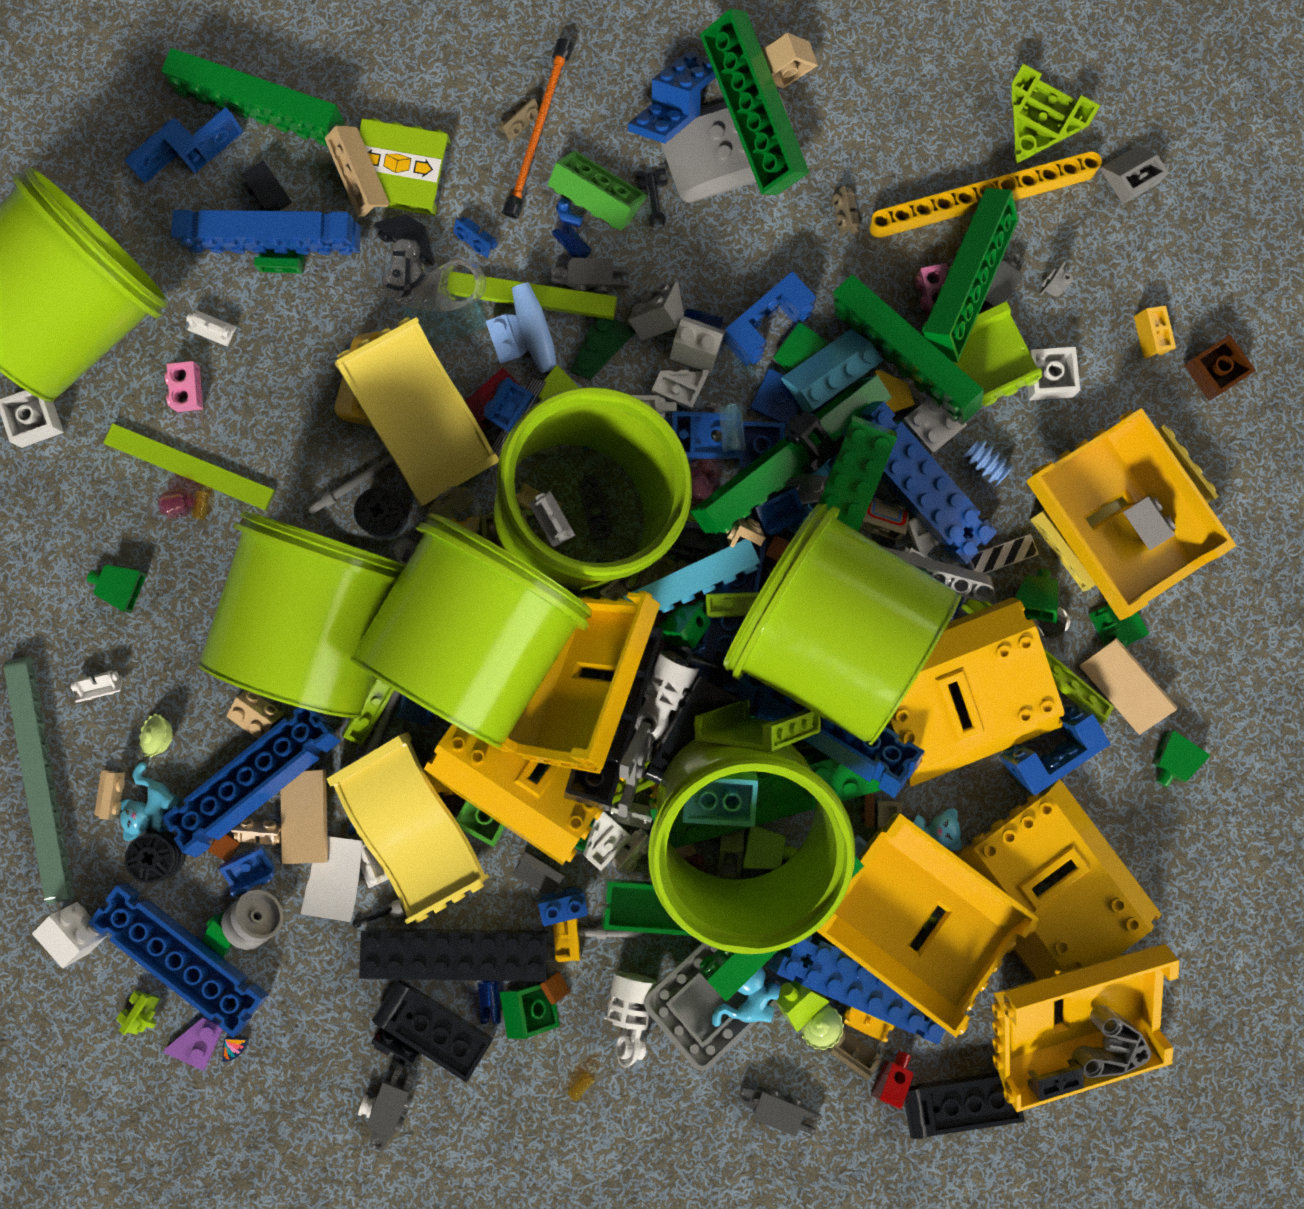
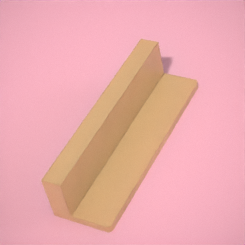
(356, 169)

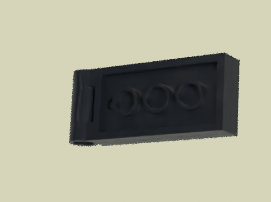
(700, 699)
(432, 1029)
(961, 1106)

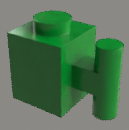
(214, 936)

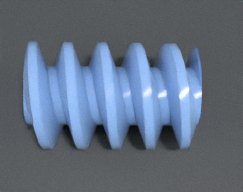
(988, 461)

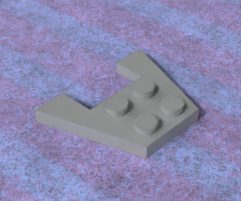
(633, 765)

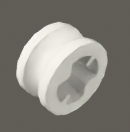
(367, 1105)

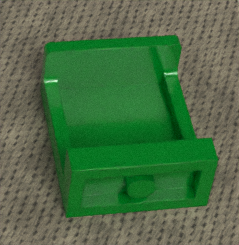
(279, 263)

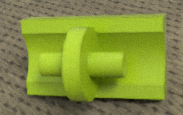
(141, 1015)

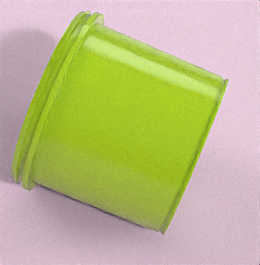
(62, 288)
(630, 436)
(296, 617)
(842, 626)
(469, 630)
(763, 910)

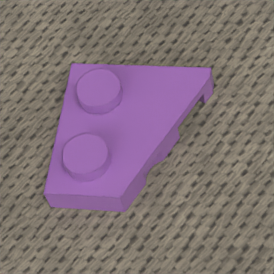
(197, 1043)

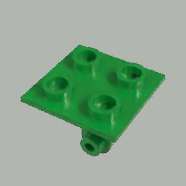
(1110, 627)

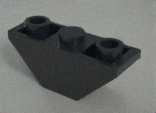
(406, 228)

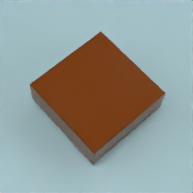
(225, 847)
(555, 988)

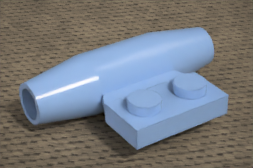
(524, 331)

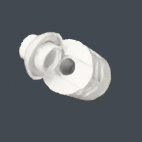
(665, 691)
(628, 1011)

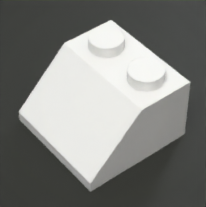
(696, 344)

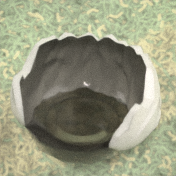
(1053, 630)

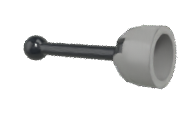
(394, 910)

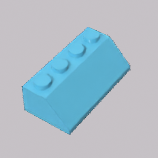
(831, 370)

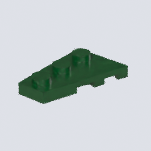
(600, 345)

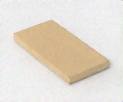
(1128, 686)
(304, 819)

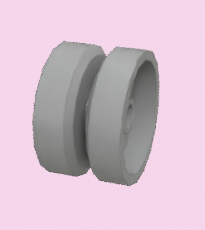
(252, 919)

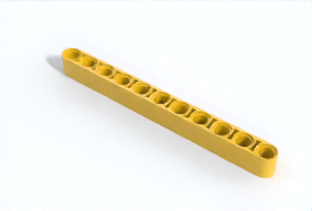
(971, 193)

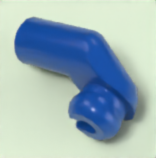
(565, 213)

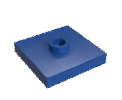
(775, 399)

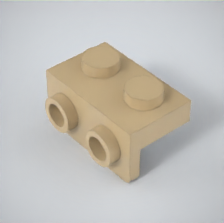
(747, 529)
(254, 714)
(109, 794)

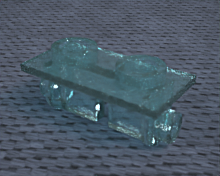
(732, 428)

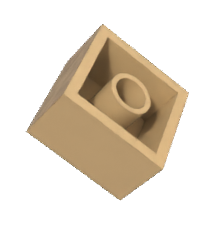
(789, 59)

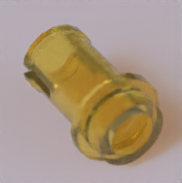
(200, 505)
(580, 1086)

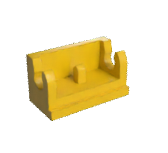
(1154, 331)
(566, 941)
(866, 1023)

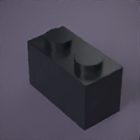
(266, 188)

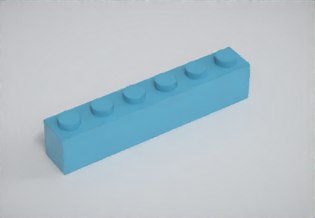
(702, 575)

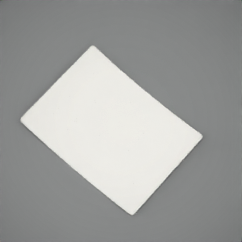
(334, 883)

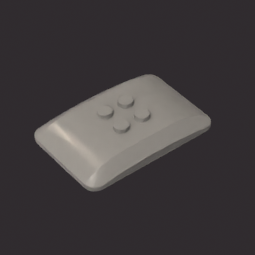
(708, 156)
(685, 1005)

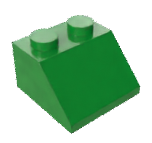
(527, 1011)

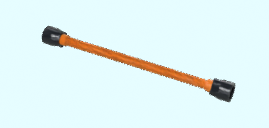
(560, 55)

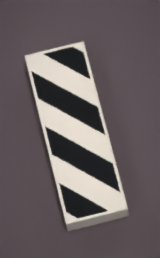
(1004, 555)

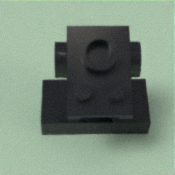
(797, 433)

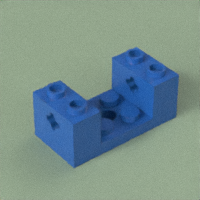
(790, 296)
(1037, 773)

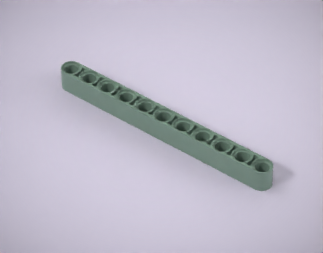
(38, 781)

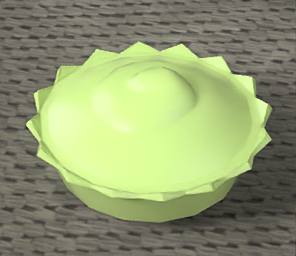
(155, 735)
(823, 1029)

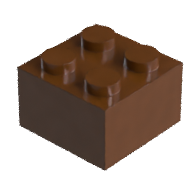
(1219, 367)

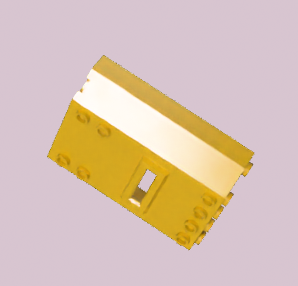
(1129, 463)
(1002, 683)
(576, 717)
(501, 789)
(891, 901)
(1087, 913)
(1026, 1028)

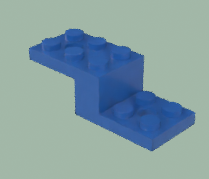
(674, 98)
(176, 141)
(695, 435)

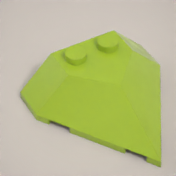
(1044, 114)

